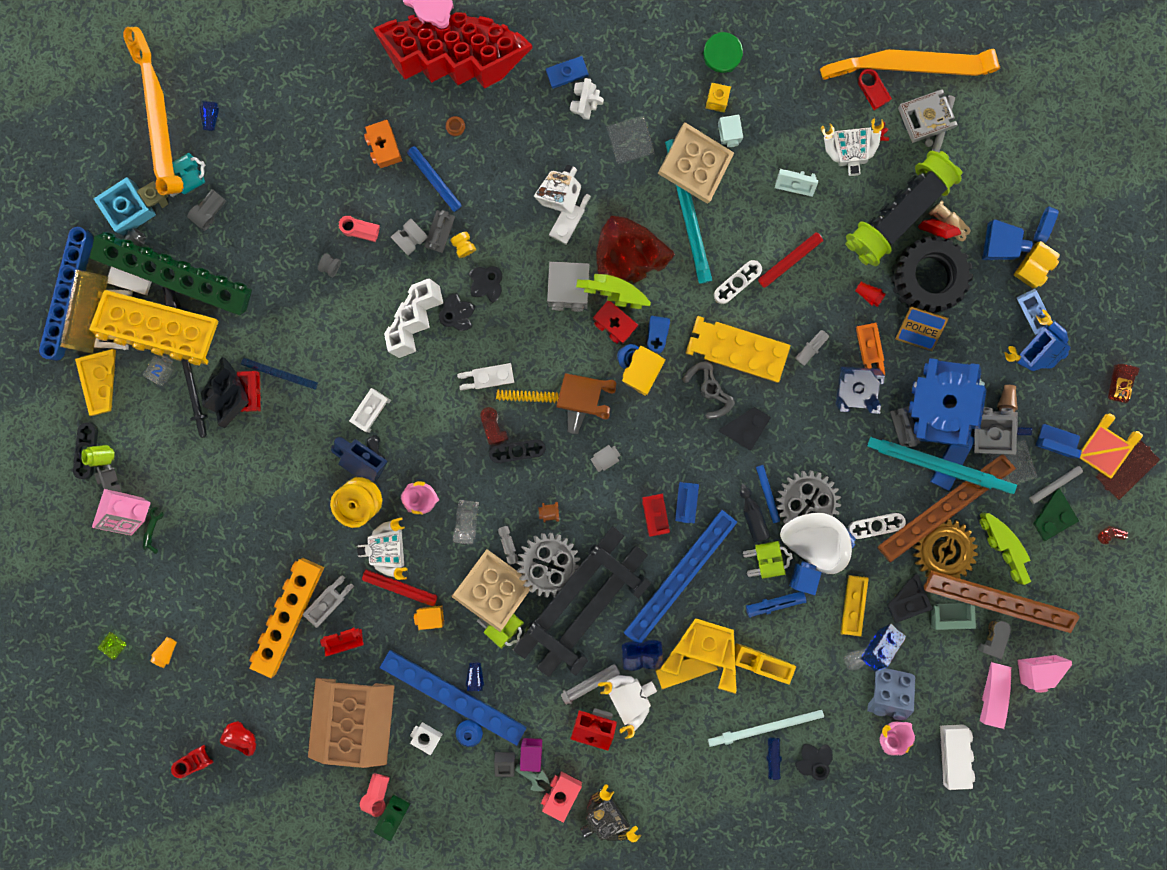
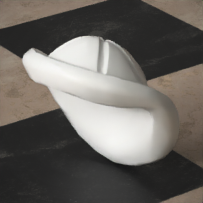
(819, 541)

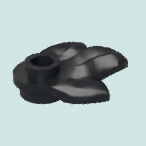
(484, 285)
(459, 311)
(815, 758)

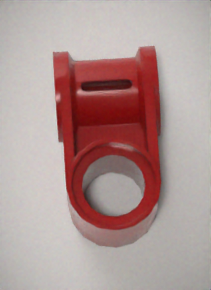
(194, 762)

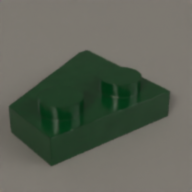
(1055, 516)

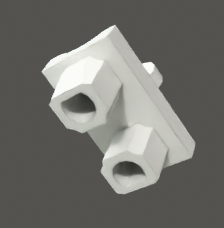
(588, 100)

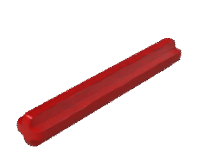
(791, 259)
(399, 587)

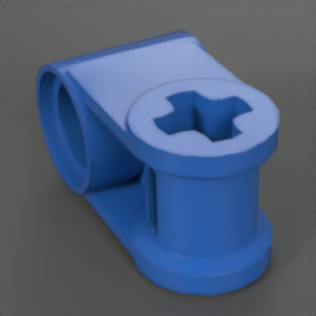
(658, 331)

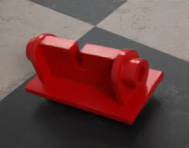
(347, 640)

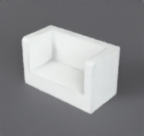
(369, 410)

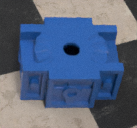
(943, 383)

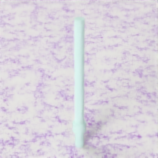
(729, 737)

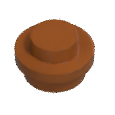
(455, 126)

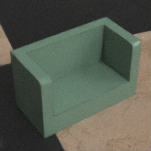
(953, 616)

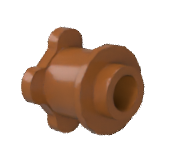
(549, 512)

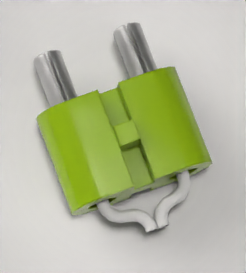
(770, 560)
(503, 637)

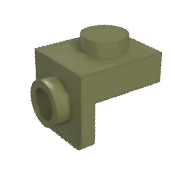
(151, 196)

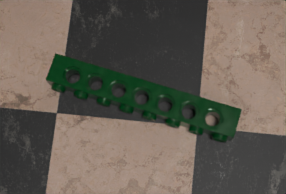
(104, 253)

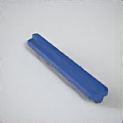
(434, 179)

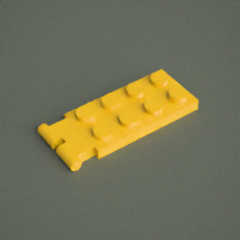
(739, 349)

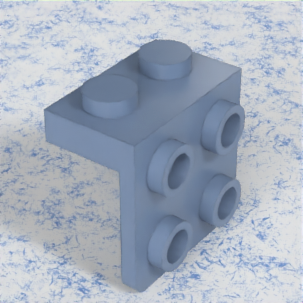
(893, 694)

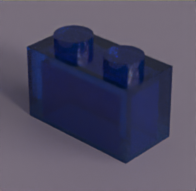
(883, 647)

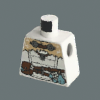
(559, 190)

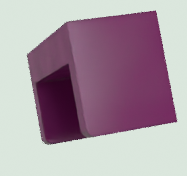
(531, 754)

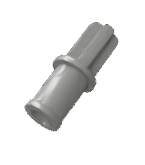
(812, 347)

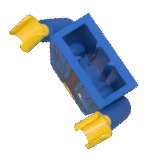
(1045, 349)

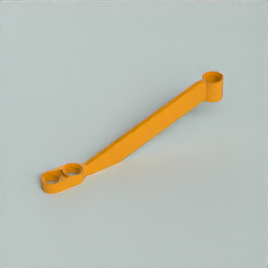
(917, 62)
(166, 181)

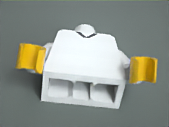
(629, 700)

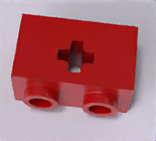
(625, 323)
(593, 730)

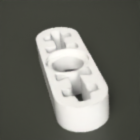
(745, 269)
(889, 517)

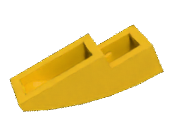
(763, 664)

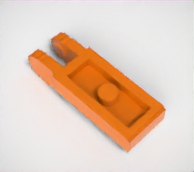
(870, 346)

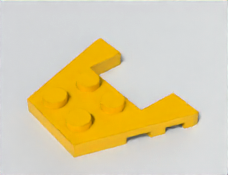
(709, 645)

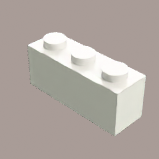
(957, 757)

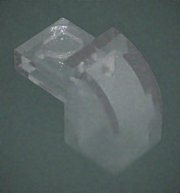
(466, 522)

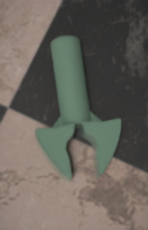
(534, 777)

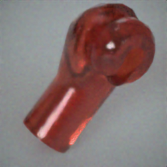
(1111, 532)

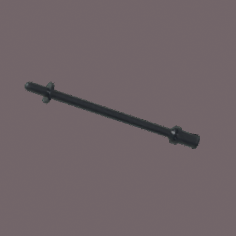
(171, 301)

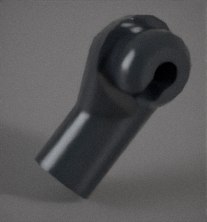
(373, 444)

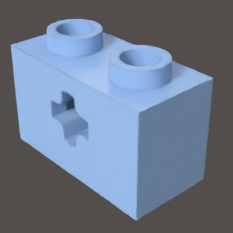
(1032, 306)

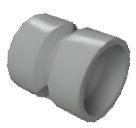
(409, 237)

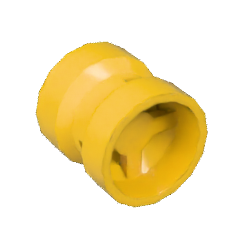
(463, 245)

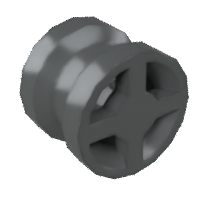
(329, 265)

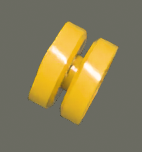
(356, 502)

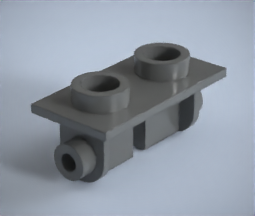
(439, 231)
(904, 427)
(107, 477)

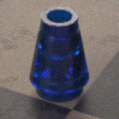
(209, 114)
(474, 677)

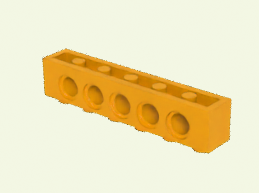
(269, 665)

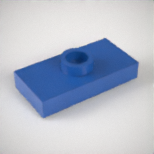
(567, 72)

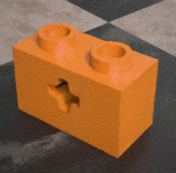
(379, 133)

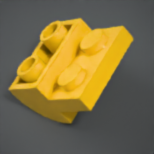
(643, 370)

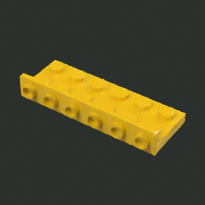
(153, 327)

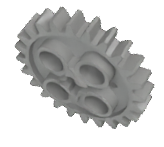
(793, 491)
(554, 547)

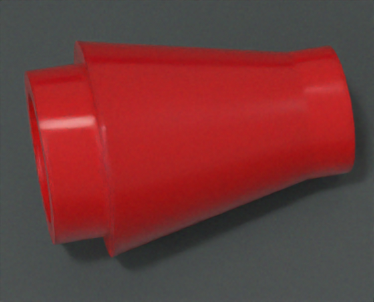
(870, 293)

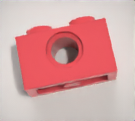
(560, 808)

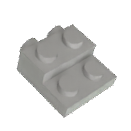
(997, 432)

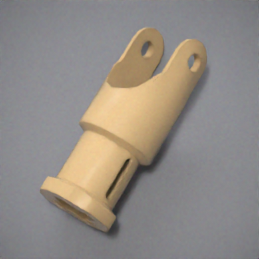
(951, 218)

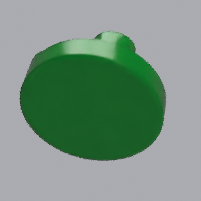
(723, 52)

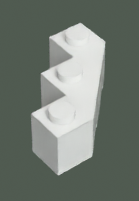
(412, 317)

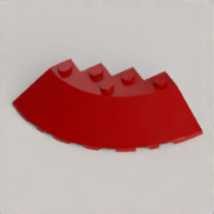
(462, 49)

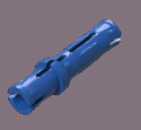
(767, 606)

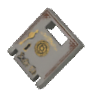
(932, 114)

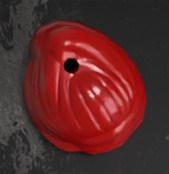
(239, 738)

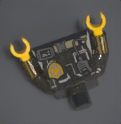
(607, 819)

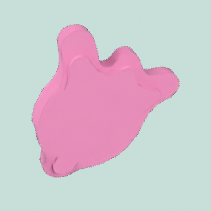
(432, 11)

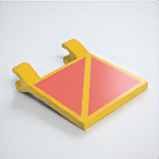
(1107, 450)

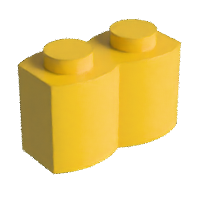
(1037, 265)

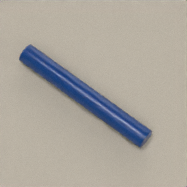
(768, 494)

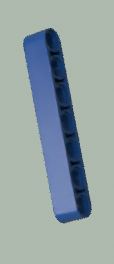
(62, 285)

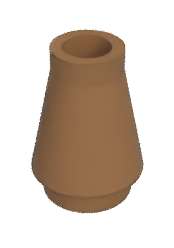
(1008, 398)

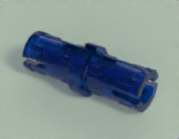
(774, 758)

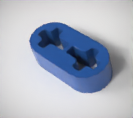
(1046, 225)

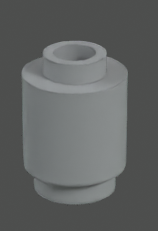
(605, 458)

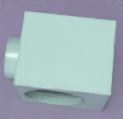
(730, 130)

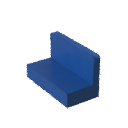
(1059, 441)

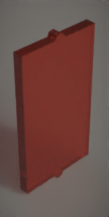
(1133, 468)

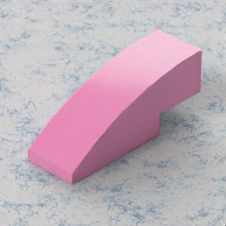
(996, 696)

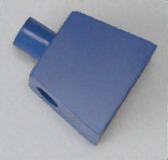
(1004, 242)

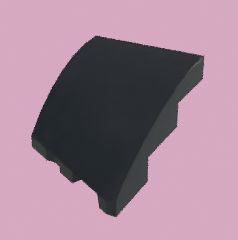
(224, 394)

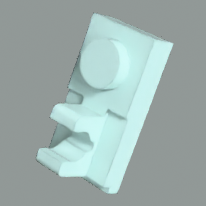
(796, 182)

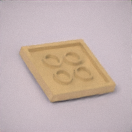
(696, 163)
(492, 590)

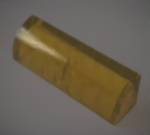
(83, 303)

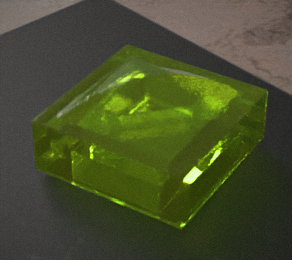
(112, 645)

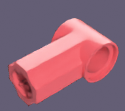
(361, 229)
(373, 801)

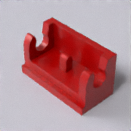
(251, 384)
(655, 515)

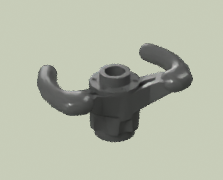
(710, 389)

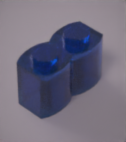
(642, 655)

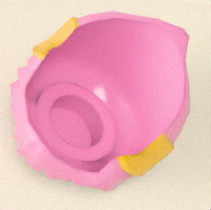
(419, 498)
(897, 738)

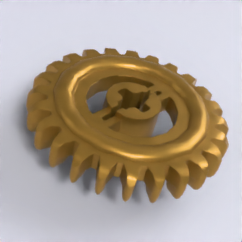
(953, 533)

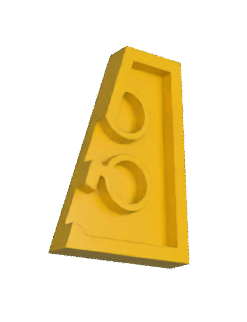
(97, 380)

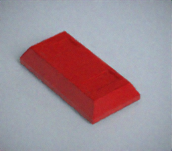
(939, 228)

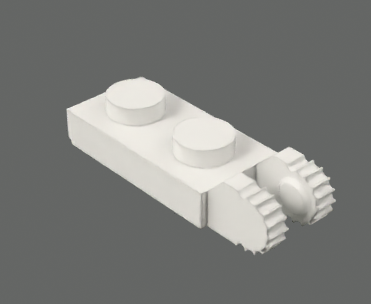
(567, 222)
(488, 377)

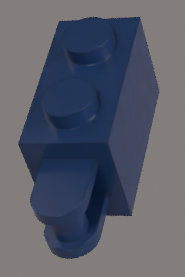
(358, 459)

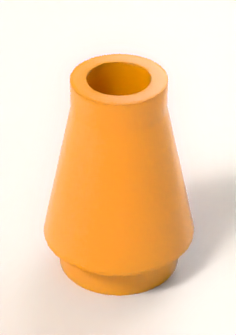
(163, 653)

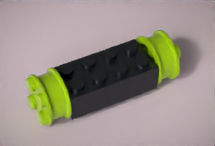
(934, 179)

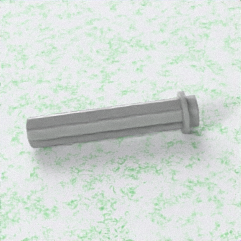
(589, 684)

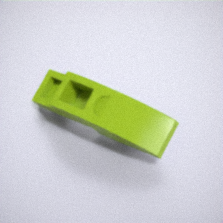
(616, 290)
(1003, 539)

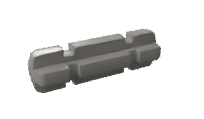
(508, 545)

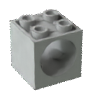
(562, 286)

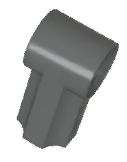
(204, 213)

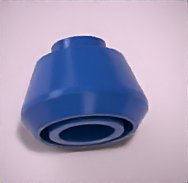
(625, 355)
(466, 730)

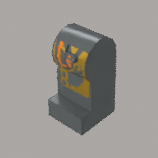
(997, 639)

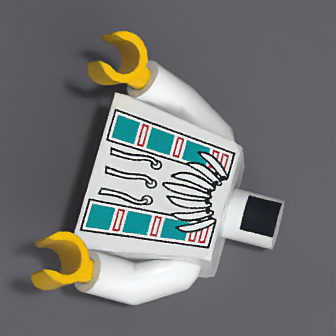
(852, 146)
(386, 549)

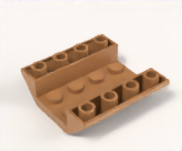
(350, 723)

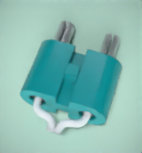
(187, 170)

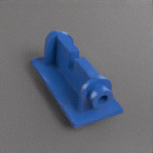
(687, 502)

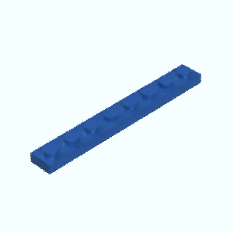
(680, 577)
(453, 697)

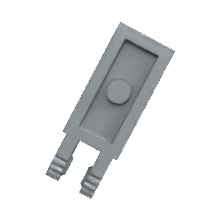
(326, 603)

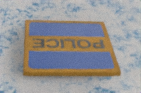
(921, 328)

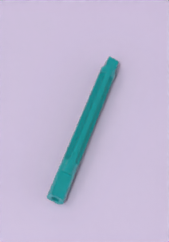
(695, 239)
(941, 465)

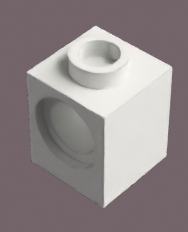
(433, 734)

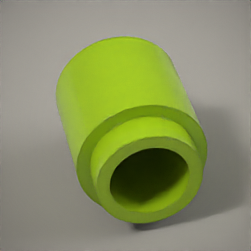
(97, 455)

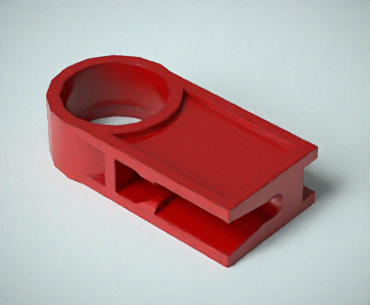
(875, 94)

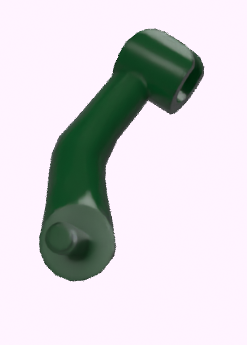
(147, 539)

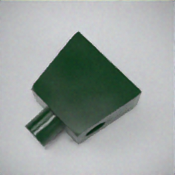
(391, 818)

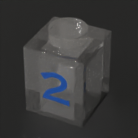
(160, 370)

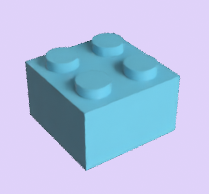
(124, 206)

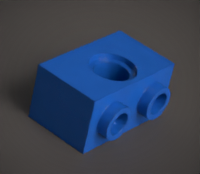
(805, 578)

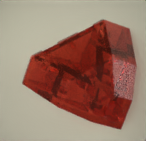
(630, 250)

